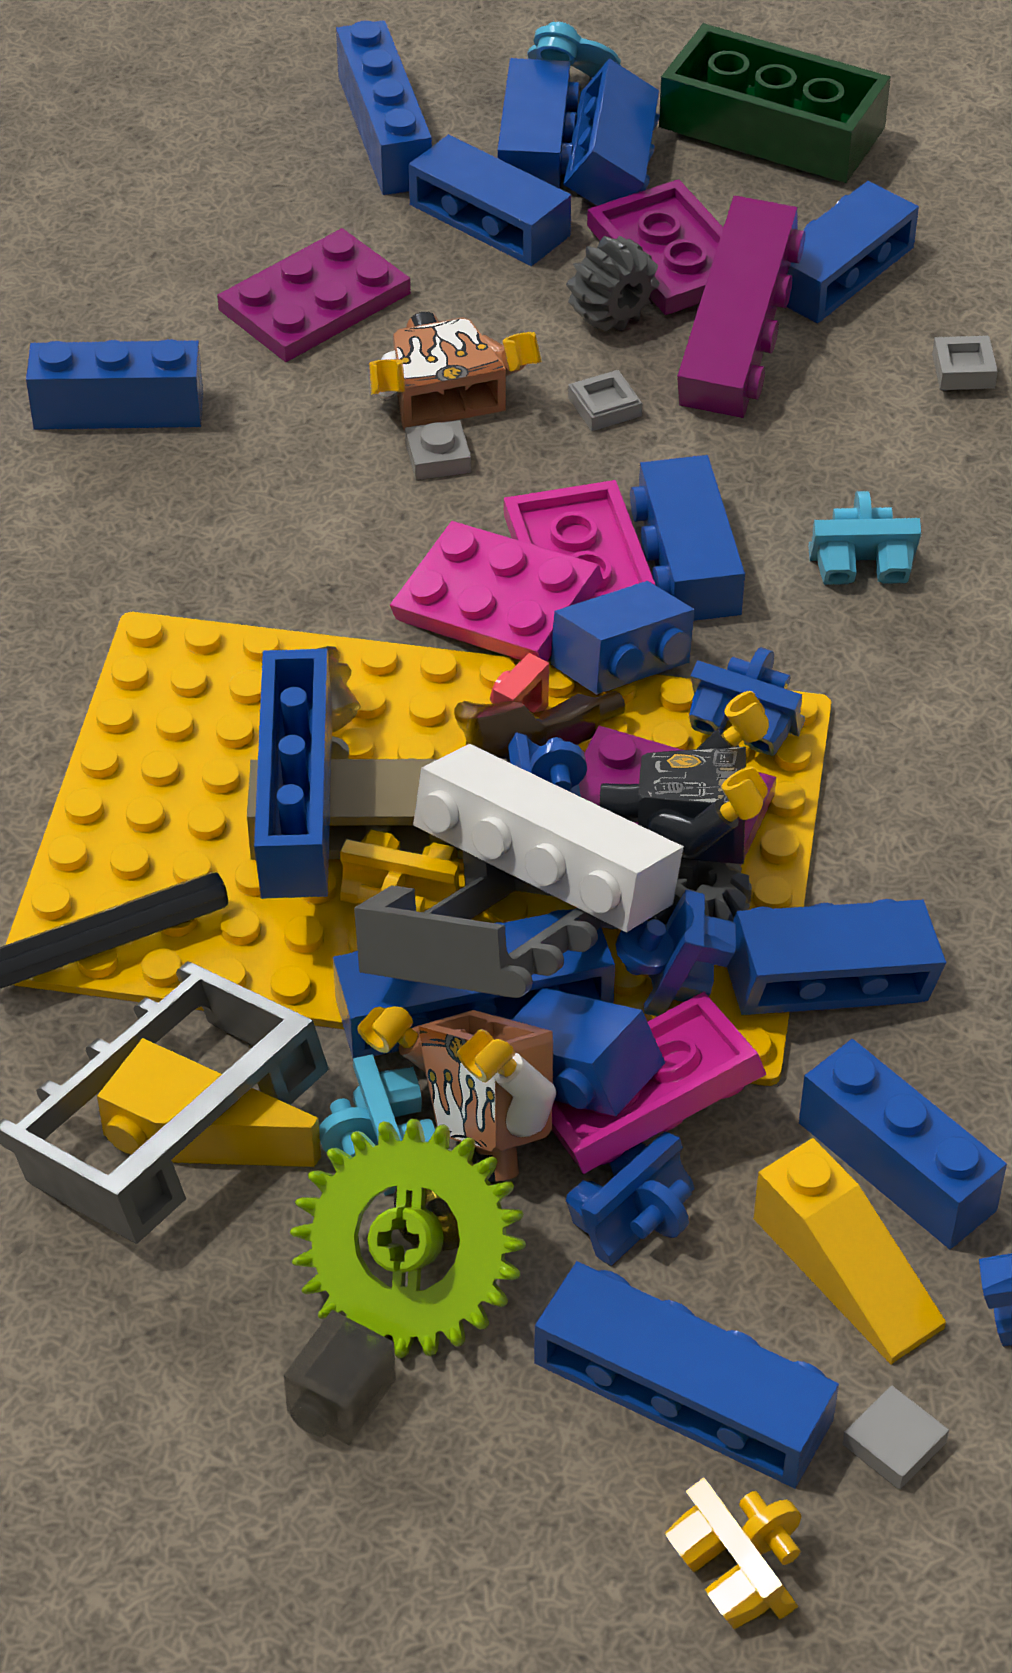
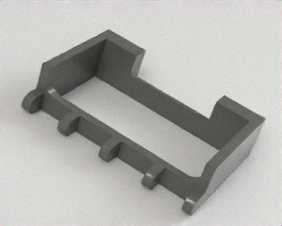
(460, 952)
(146, 1185)

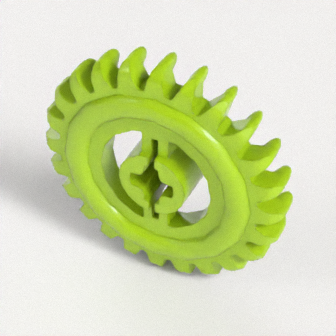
(413, 1167)

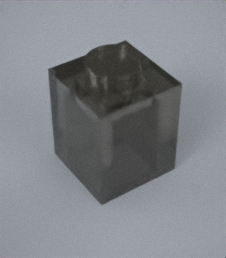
(339, 1378)

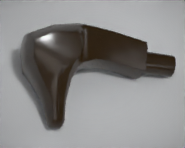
(573, 720)

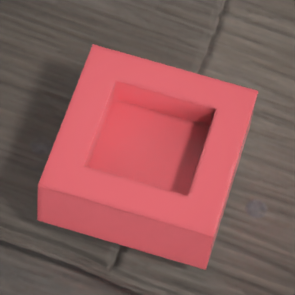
(525, 684)

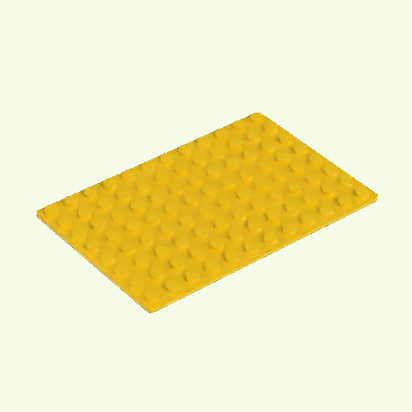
(165, 799)

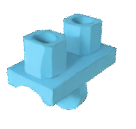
(864, 535)
(376, 1100)

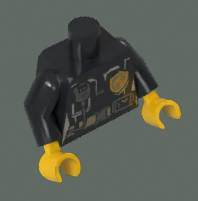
(701, 792)

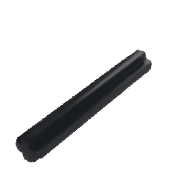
(111, 928)

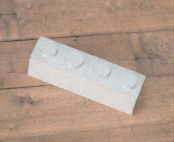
(548, 837)

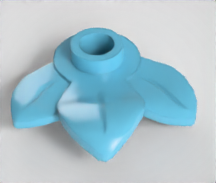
(563, 43)

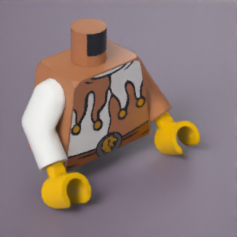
(448, 369)
(483, 1076)

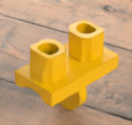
(380, 863)
(751, 1584)

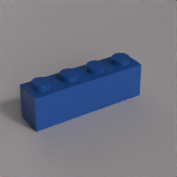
(381, 102)
(294, 774)
(357, 993)
(686, 1373)

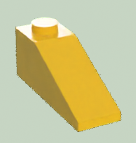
(160, 1083)
(845, 1249)

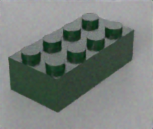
(774, 102)

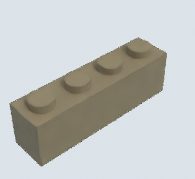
(366, 798)

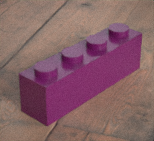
(739, 307)

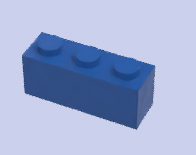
(538, 118)
(612, 136)
(490, 200)
(850, 249)
(115, 384)
(689, 535)
(834, 956)
(901, 1143)

